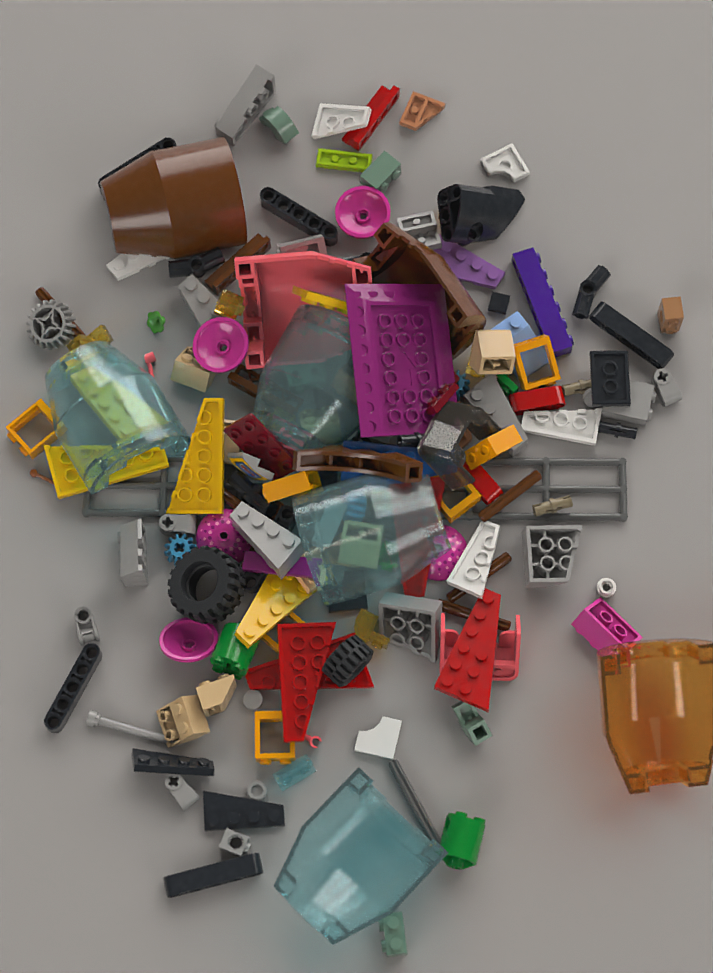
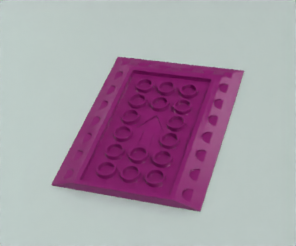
(398, 354)

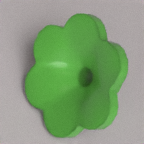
(156, 322)

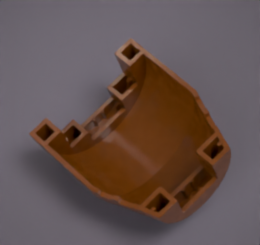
(177, 202)
(408, 261)

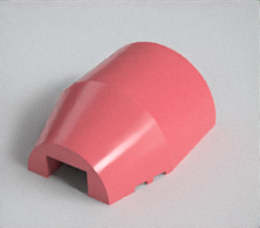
(267, 294)

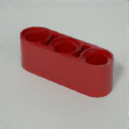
(537, 400)
(484, 484)

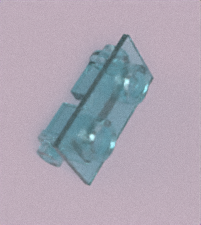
(294, 772)

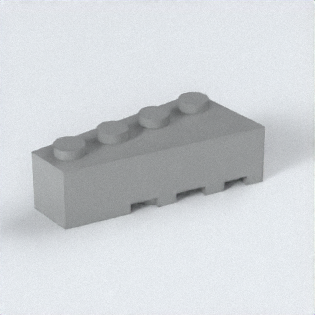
(246, 105)
(199, 301)
(491, 399)
(271, 541)

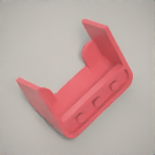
(506, 651)

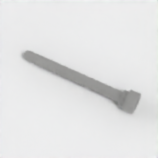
(96, 719)

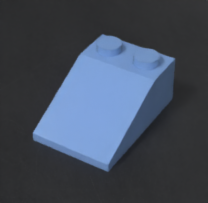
(521, 331)

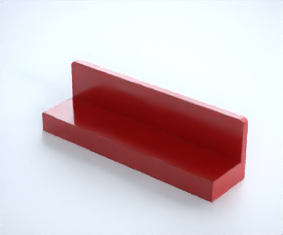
(380, 106)

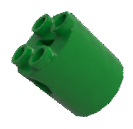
(231, 654)
(462, 840)

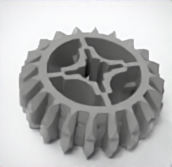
(44, 340)

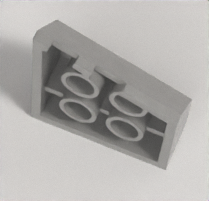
(133, 554)
(549, 554)
(411, 623)

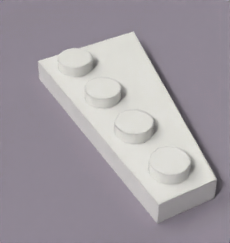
(128, 264)
(572, 426)
(475, 562)

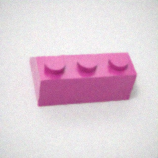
(604, 626)

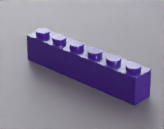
(541, 301)

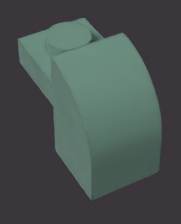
(279, 123)
(471, 723)

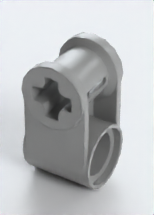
(667, 391)
(179, 525)
(87, 629)
(183, 792)

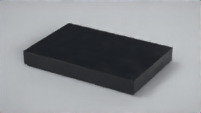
(610, 378)

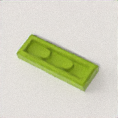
(343, 160)

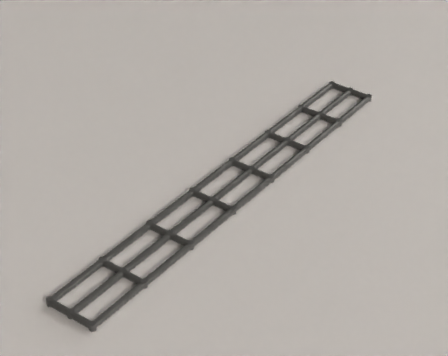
(470, 515)

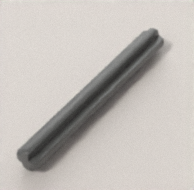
(413, 800)

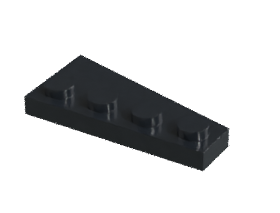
(166, 763)
(235, 812)

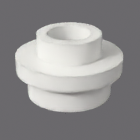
(609, 582)

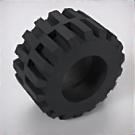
(347, 661)

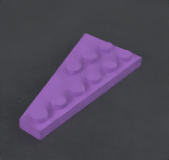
(469, 266)

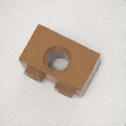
(670, 315)

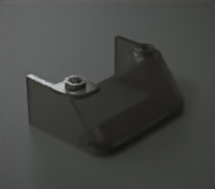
(441, 440)

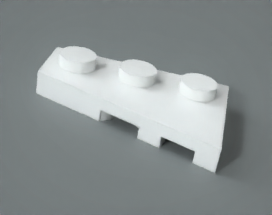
(339, 118)

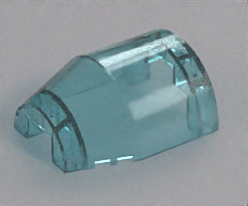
(309, 382)
(108, 411)
(368, 534)
(354, 861)

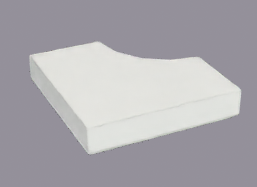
(505, 162)
(380, 740)

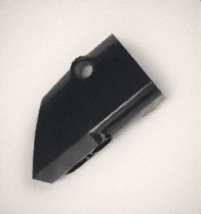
(476, 213)

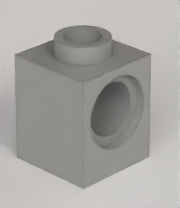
(228, 837)

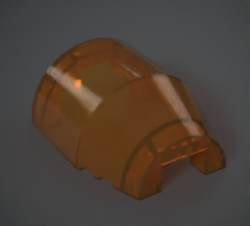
(658, 710)

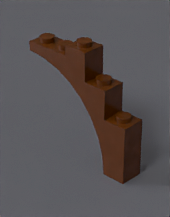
(365, 461)

